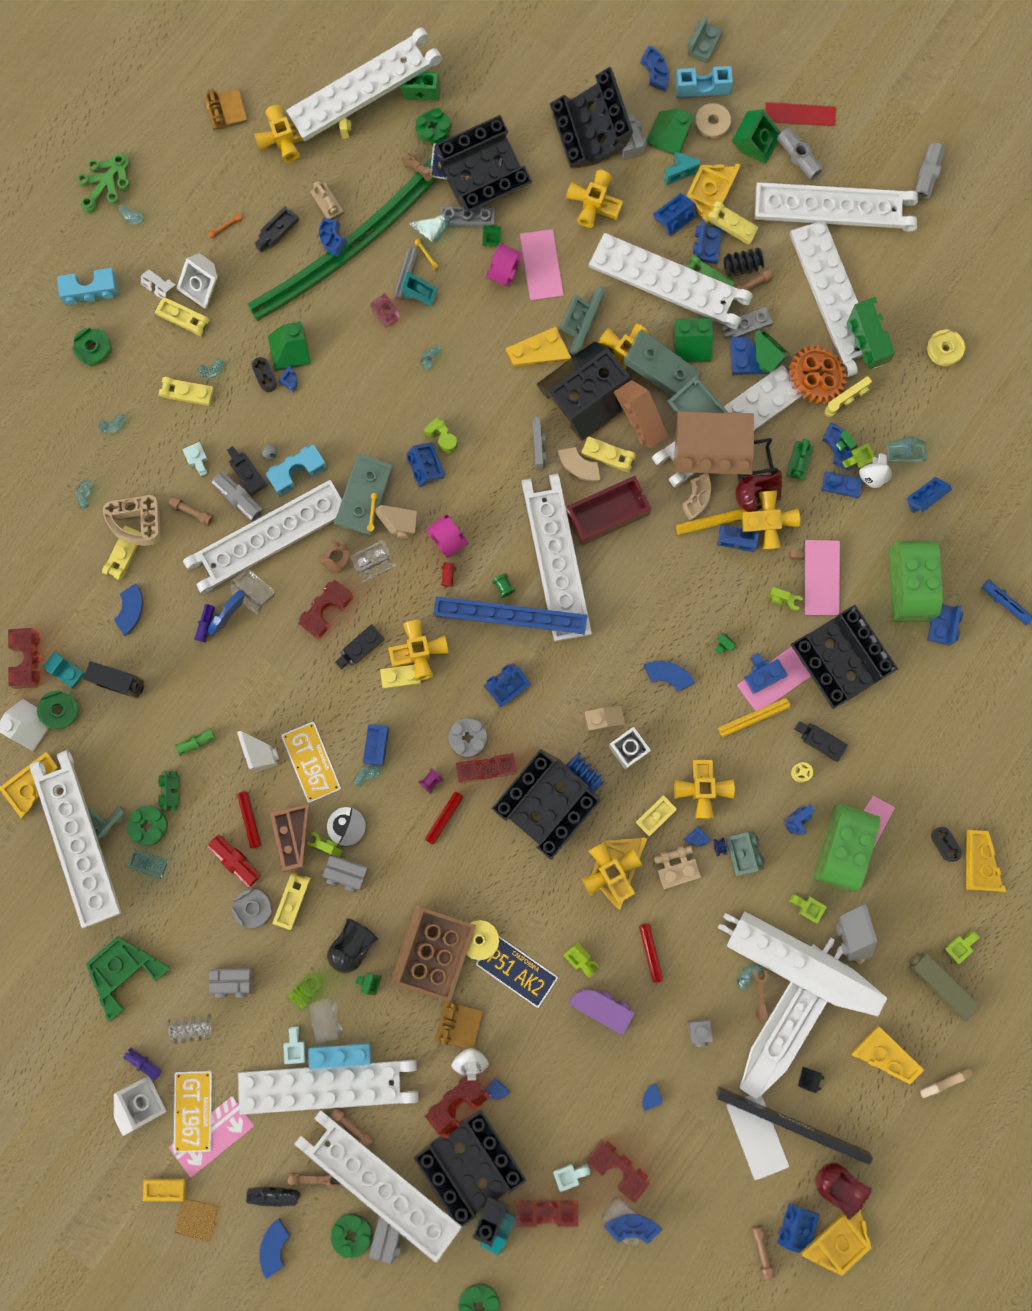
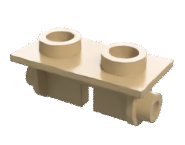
(326, 200)

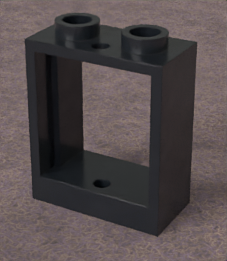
(114, 679)

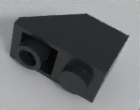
(490, 1221)

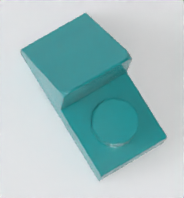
(684, 167)
(417, 288)
(63, 670)
(502, 1235)

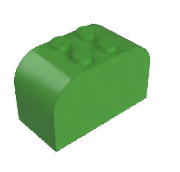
(915, 581)
(847, 848)

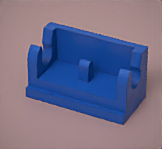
(737, 539)
(376, 745)

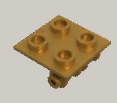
(225, 108)
(458, 1025)

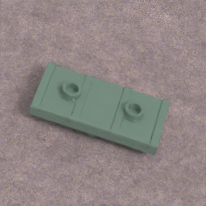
(659, 364)
(695, 398)
(366, 478)

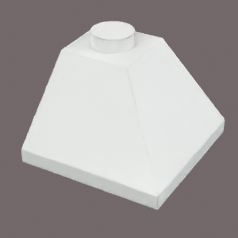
(198, 279)
(23, 725)
(257, 753)
(137, 1105)

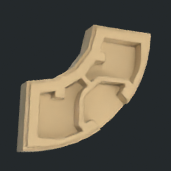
(578, 466)
(699, 496)
(946, 1083)

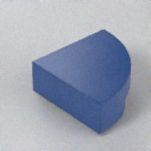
(289, 379)
(697, 837)
(497, 1090)
(651, 1097)

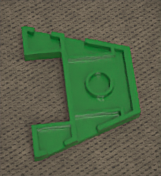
(116, 965)

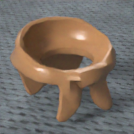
(332, 566)

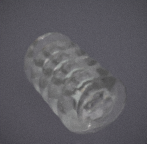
(190, 1030)

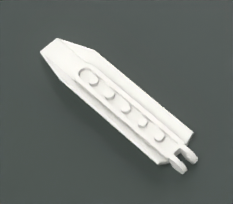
(802, 965)
(783, 1035)

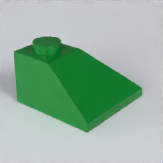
(670, 130)
(289, 346)
(768, 351)

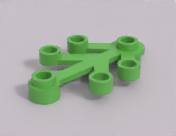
(105, 180)

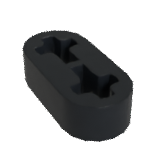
(268, 373)
(942, 846)

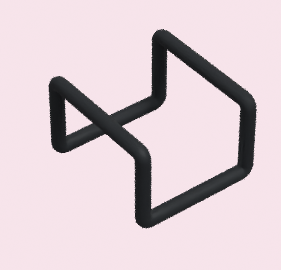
(773, 470)

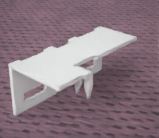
(152, 277)

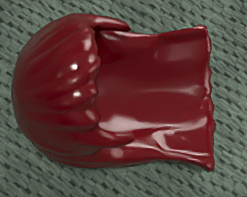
(750, 486)
(841, 1189)

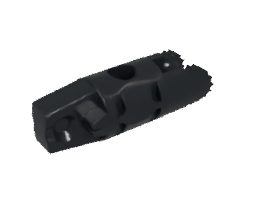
(272, 1196)

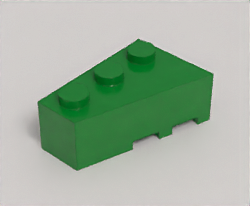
(869, 334)

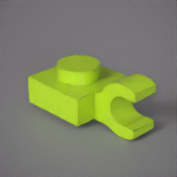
(861, 456)
(780, 596)
(328, 846)
(810, 908)
(960, 948)
(580, 958)

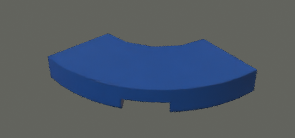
(657, 67)
(330, 237)
(832, 437)
(230, 607)
(131, 609)
(669, 673)
(633, 1226)
(271, 1248)

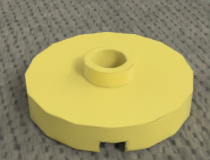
(950, 340)
(489, 944)

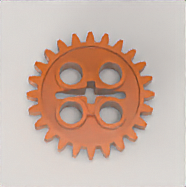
(817, 374)

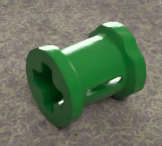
(503, 585)

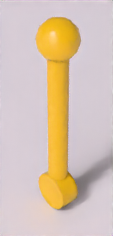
(418, 242)
(370, 527)

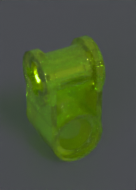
(303, 993)

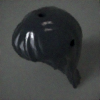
(350, 947)

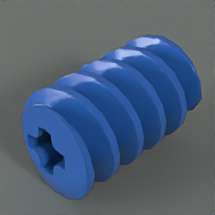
(584, 771)

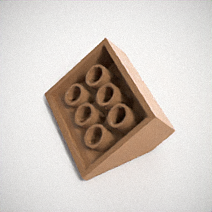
(714, 442)
(432, 953)

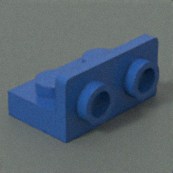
(676, 213)
(708, 242)
(425, 463)
(928, 494)
(945, 627)
(507, 684)
(799, 816)
(798, 1228)

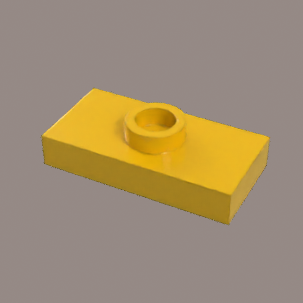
(164, 1189)

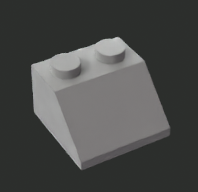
(857, 934)

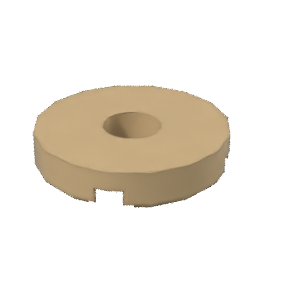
(715, 111)

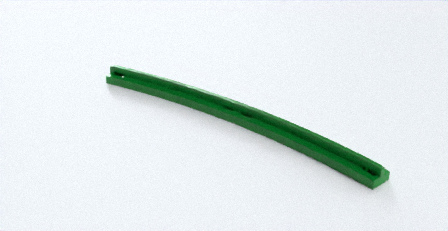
(328, 263)

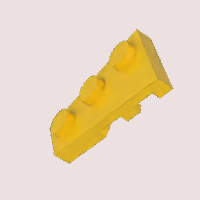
(537, 349)
(21, 788)
(980, 863)
(884, 1053)

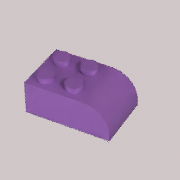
(603, 1008)

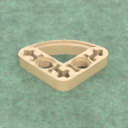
(140, 510)

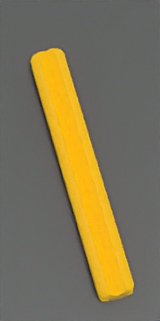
(710, 521)
(754, 717)

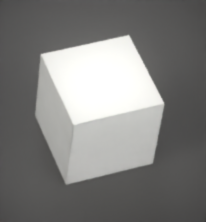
(629, 748)

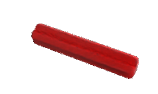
(444, 817)
(249, 820)
(651, 953)

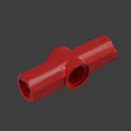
(234, 860)

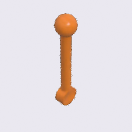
(237, 218)

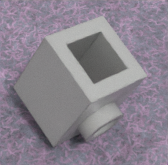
(700, 1032)

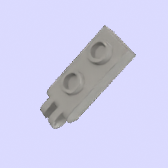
(750, 323)
(539, 440)

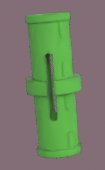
(195, 742)

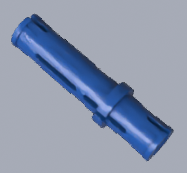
(1006, 601)

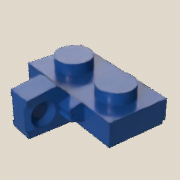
(764, 673)

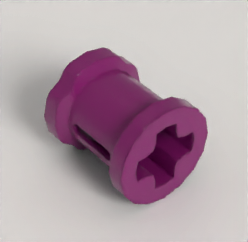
(430, 780)

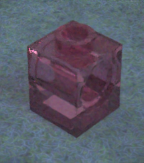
(383, 303)

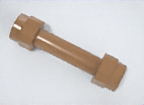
(764, 276)
(177, 503)
(338, 1116)
(759, 1234)

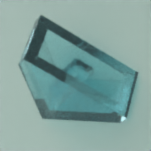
(432, 228)
(907, 450)
(147, 863)

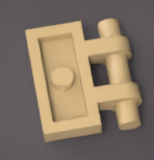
(678, 873)

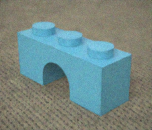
(692, 85)
(103, 286)
(307, 459)
(340, 1056)

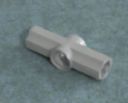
(793, 145)
(929, 171)
(237, 496)

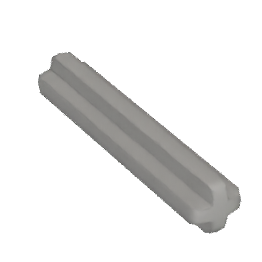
(407, 266)

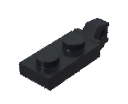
(276, 228)
(246, 471)
(360, 647)
(821, 740)

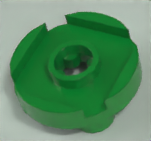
(433, 118)
(81, 346)
(62, 700)
(156, 832)
(345, 1246)
(478, 1293)

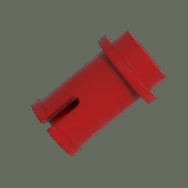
(447, 574)

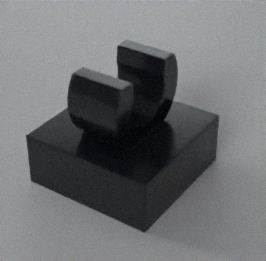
(810, 1080)

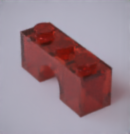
(333, 595)
(26, 674)
(486, 769)
(442, 1115)
(633, 1182)
(534, 1212)

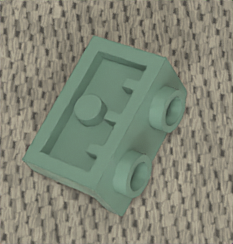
(704, 41)
(745, 853)

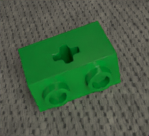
(422, 87)

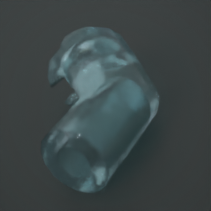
(130, 217)
(427, 356)
(207, 372)
(109, 427)
(82, 493)
(366, 772)
(745, 975)

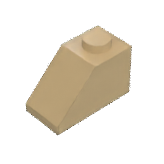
(397, 520)
(604, 718)

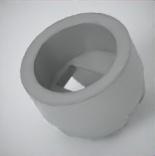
(269, 451)

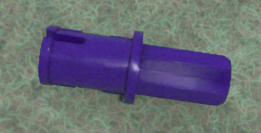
(204, 623)
(142, 1064)

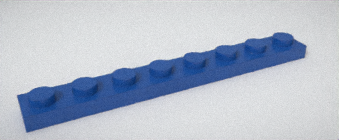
(510, 615)

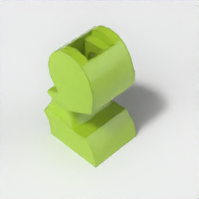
(447, 442)

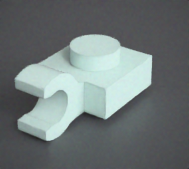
(196, 456)
(294, 1049)
(568, 1176)

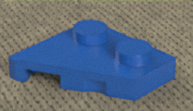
(744, 357)

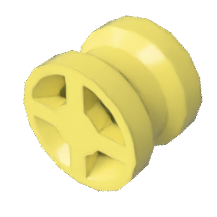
(805, 770)

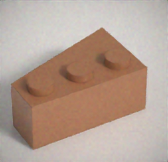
(641, 413)
(289, 834)

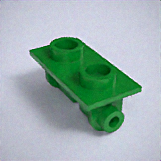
(800, 459)
(167, 783)

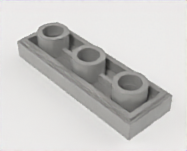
(477, 218)

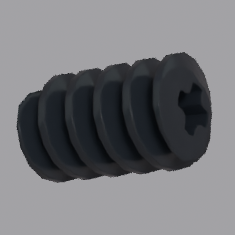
(744, 260)

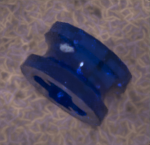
(720, 846)

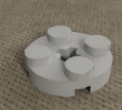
(476, 744)

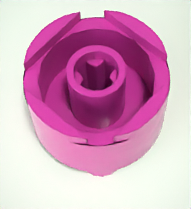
(504, 265)
(448, 536)

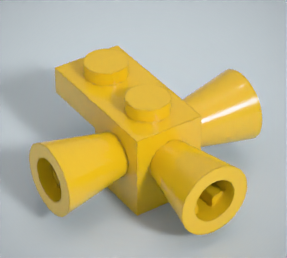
(282, 133)
(595, 199)
(619, 346)
(769, 520)
(417, 650)
(703, 788)
(612, 873)

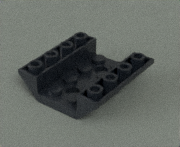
(583, 129)
(474, 153)
(581, 375)
(854, 650)
(537, 791)
(455, 1174)

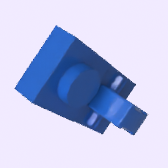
(841, 484)

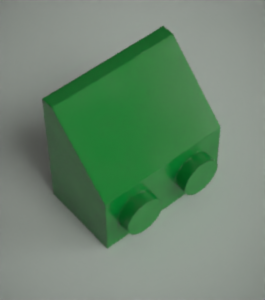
(756, 135)
(693, 339)

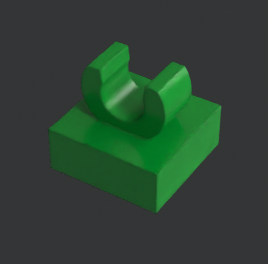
(491, 235)
(847, 441)
(725, 642)
(369, 983)

